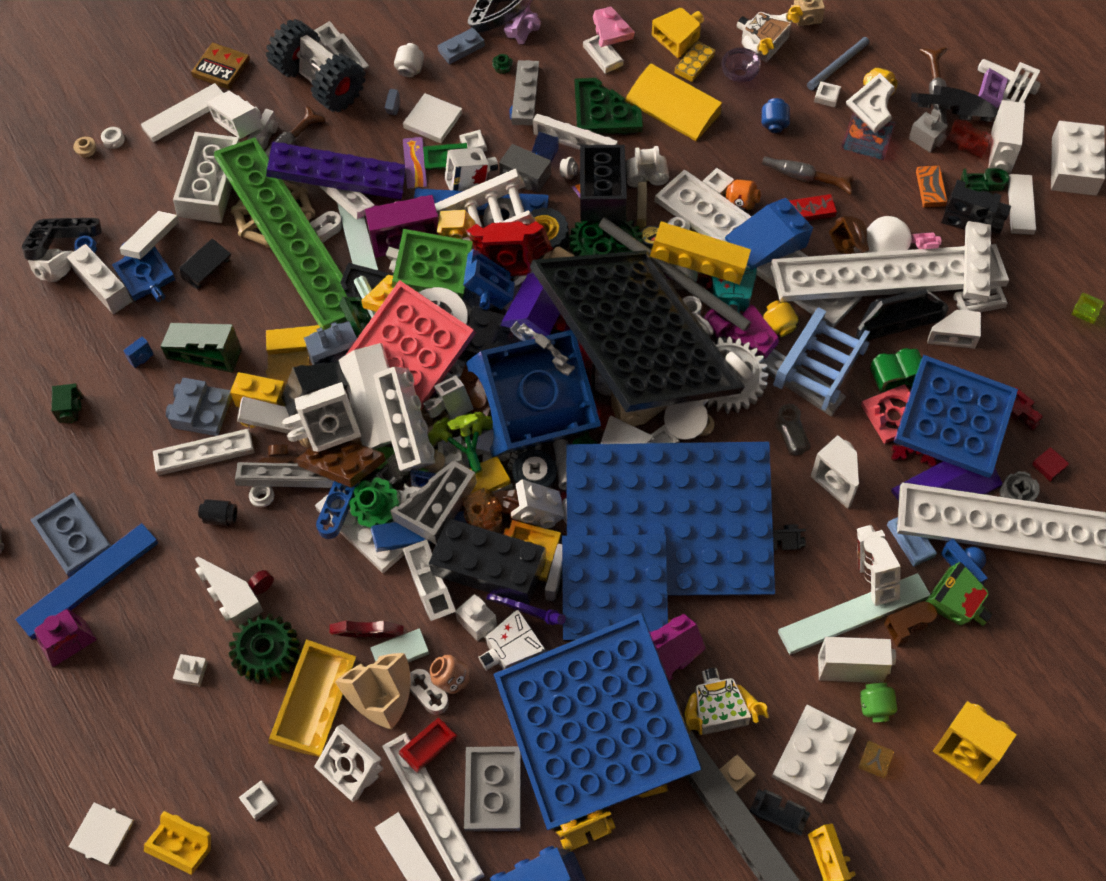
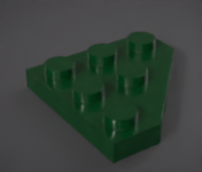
(604, 109)

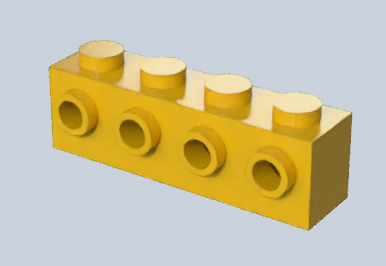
(700, 252)

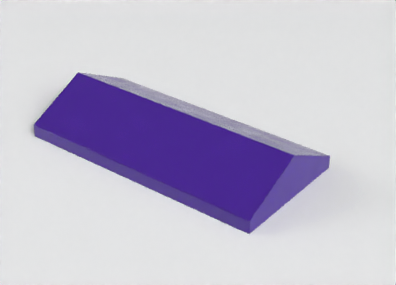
(532, 308)
(954, 478)

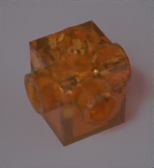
(482, 508)

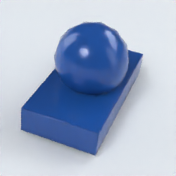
(972, 558)

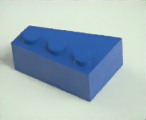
(551, 865)

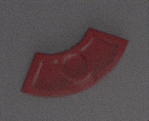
(366, 629)

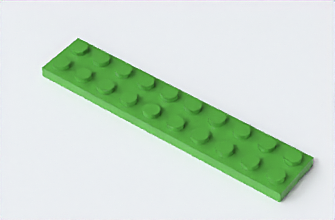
(285, 230)

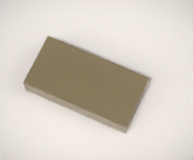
(641, 205)

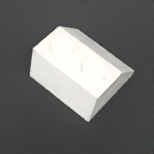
(837, 470)

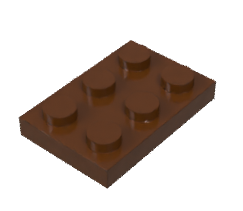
(342, 463)

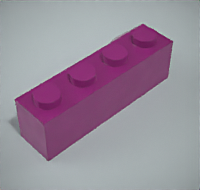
(678, 643)

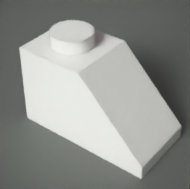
(958, 330)

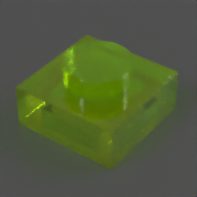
(1087, 308)

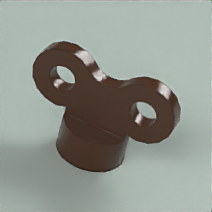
(278, 454)

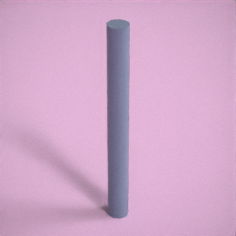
(838, 63)

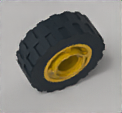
(554, 225)

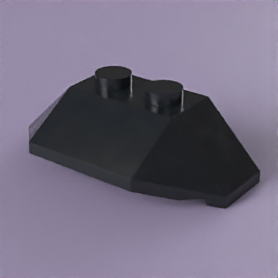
(901, 313)

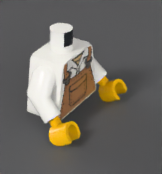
(767, 32)

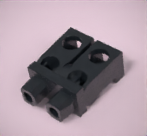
(975, 206)

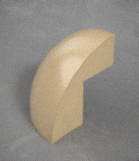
(379, 689)

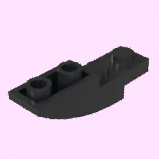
(963, 102)

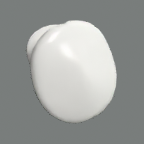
(888, 235)

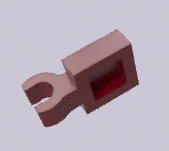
(1023, 408)

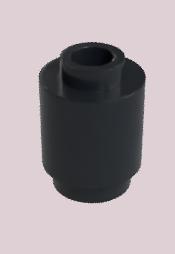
(218, 512)

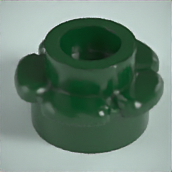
(502, 63)

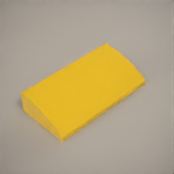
(674, 102)
(311, 699)

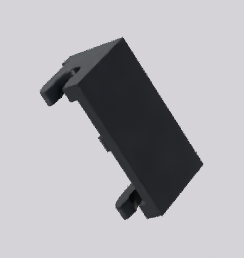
(204, 263)

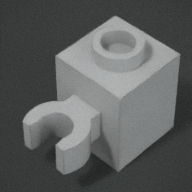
(929, 131)
(451, 398)

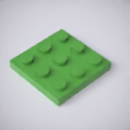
(431, 261)

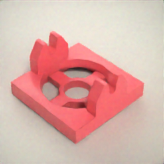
(878, 420)

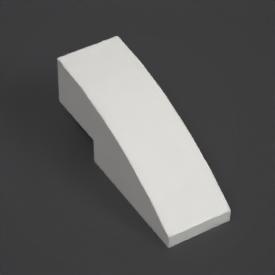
(338, 43)

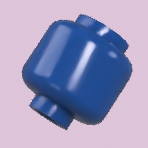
(775, 115)

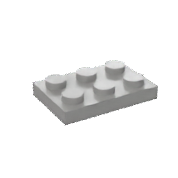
(492, 789)

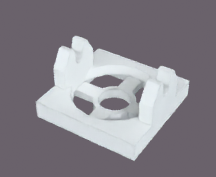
(332, 751)

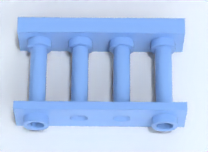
(808, 341)

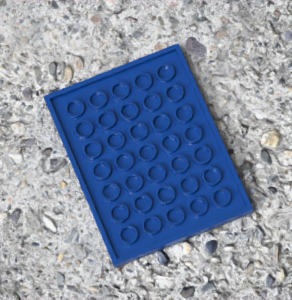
(701, 495)

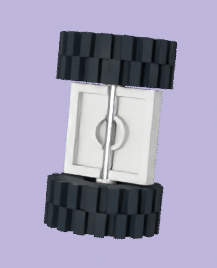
(334, 77)

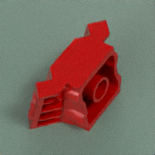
(511, 244)

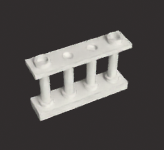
(489, 192)

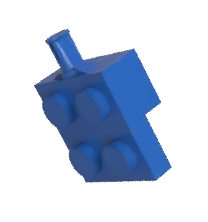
(488, 280)

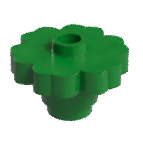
(374, 502)

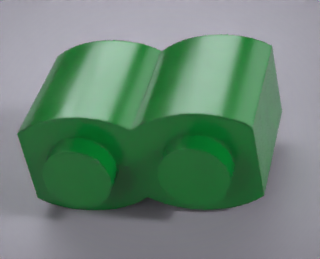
(895, 369)

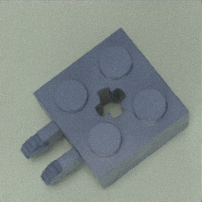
(331, 343)

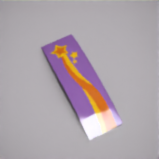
(414, 162)

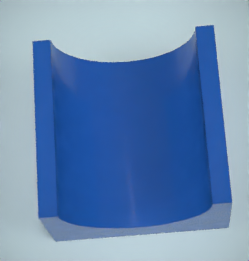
(531, 397)

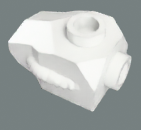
(52, 265)

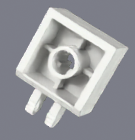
(313, 414)

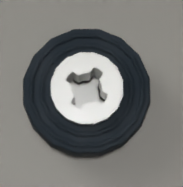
(546, 471)

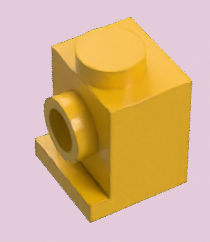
(454, 223)

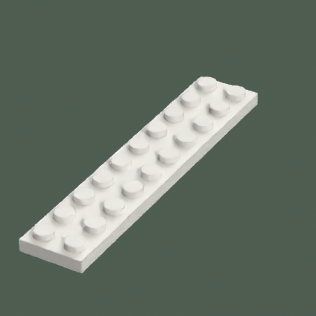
(716, 217)
(877, 273)
(1002, 523)

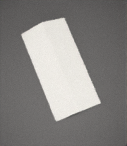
(363, 394)

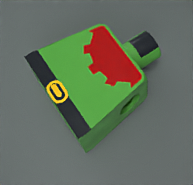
(960, 596)

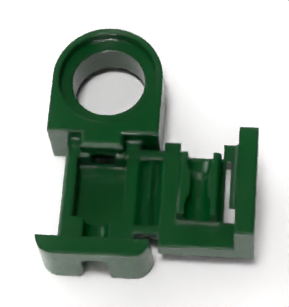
(983, 181)

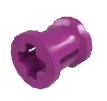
(718, 324)

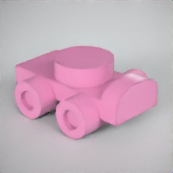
(926, 240)

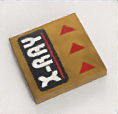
(220, 65)

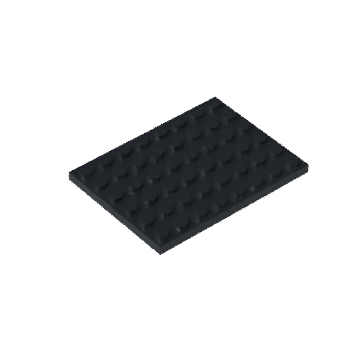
(636, 329)

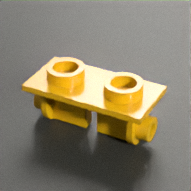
(575, 830)

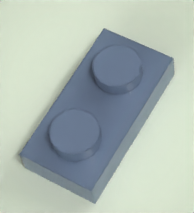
(461, 45)

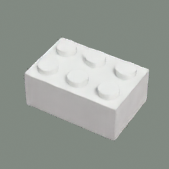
(1078, 158)

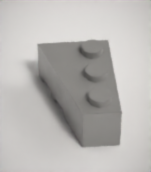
(436, 501)

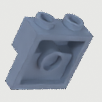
(198, 407)

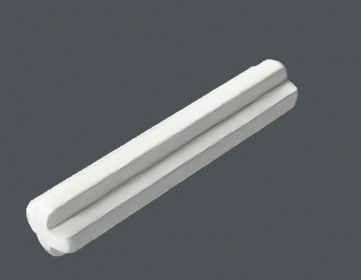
(985, 65)

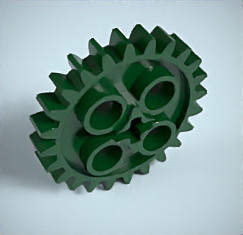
(590, 239)

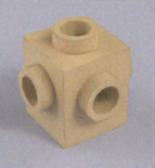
(812, 11)

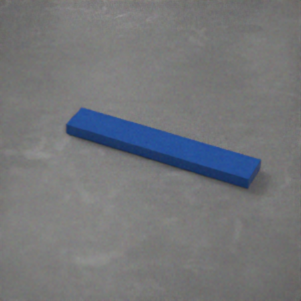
(89, 578)

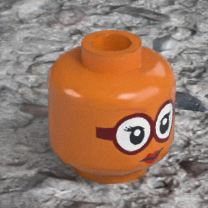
(743, 194)

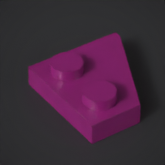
(759, 333)

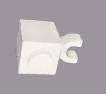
(476, 617)

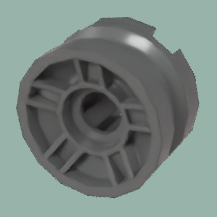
(1021, 481)

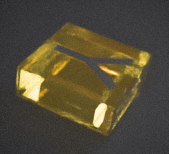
(876, 759)

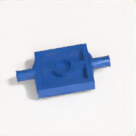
(144, 274)

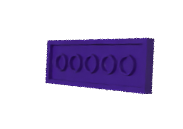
(336, 170)

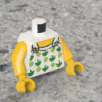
(721, 705)

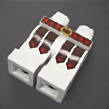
(878, 565)

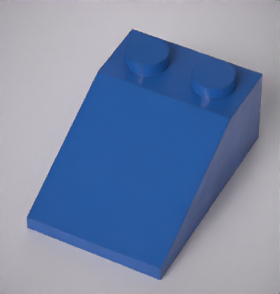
(772, 233)

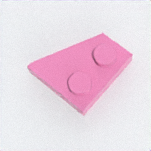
(611, 27)

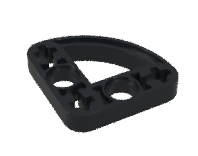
(483, 17)

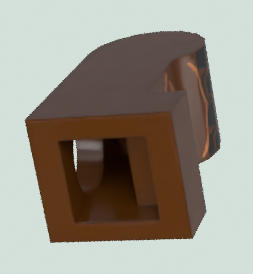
(909, 620)

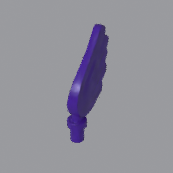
(551, 616)

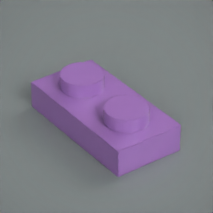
(993, 87)

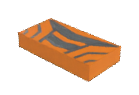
(931, 186)

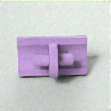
(522, 25)

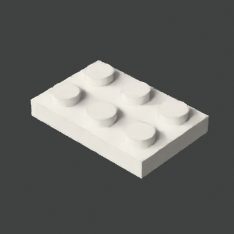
(814, 753)

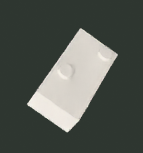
(203, 184)

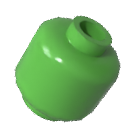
(878, 702)

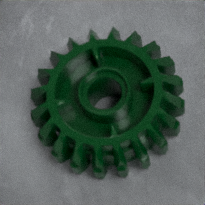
(270, 663)

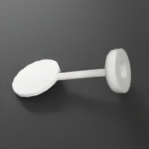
(691, 418)

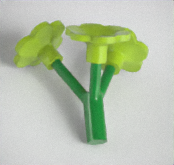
(476, 421)

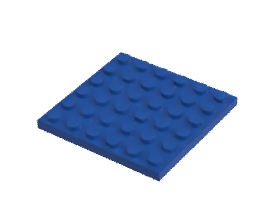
(597, 722)

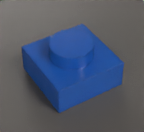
(138, 352)

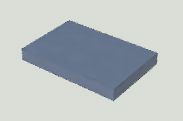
(71, 534)

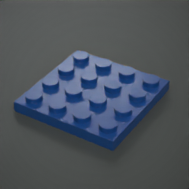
(956, 416)
(613, 580)

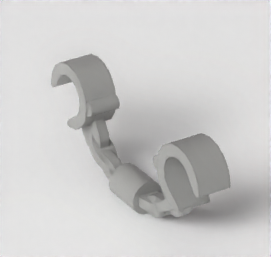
(525, 333)

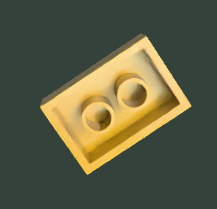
(974, 742)

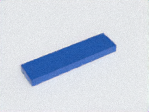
(395, 536)

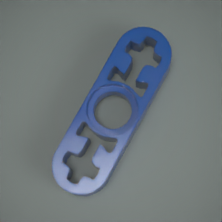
(339, 515)

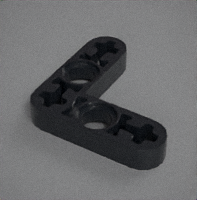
(46, 230)

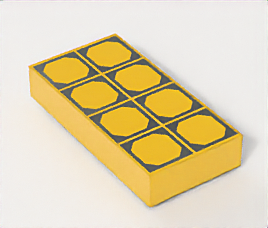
(694, 61)

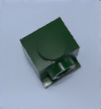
(66, 402)

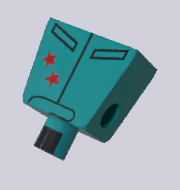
(733, 294)

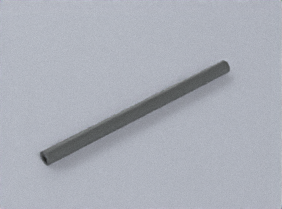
(679, 277)

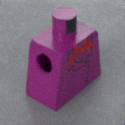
(63, 636)

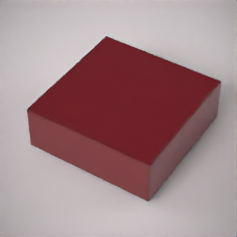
(1050, 464)

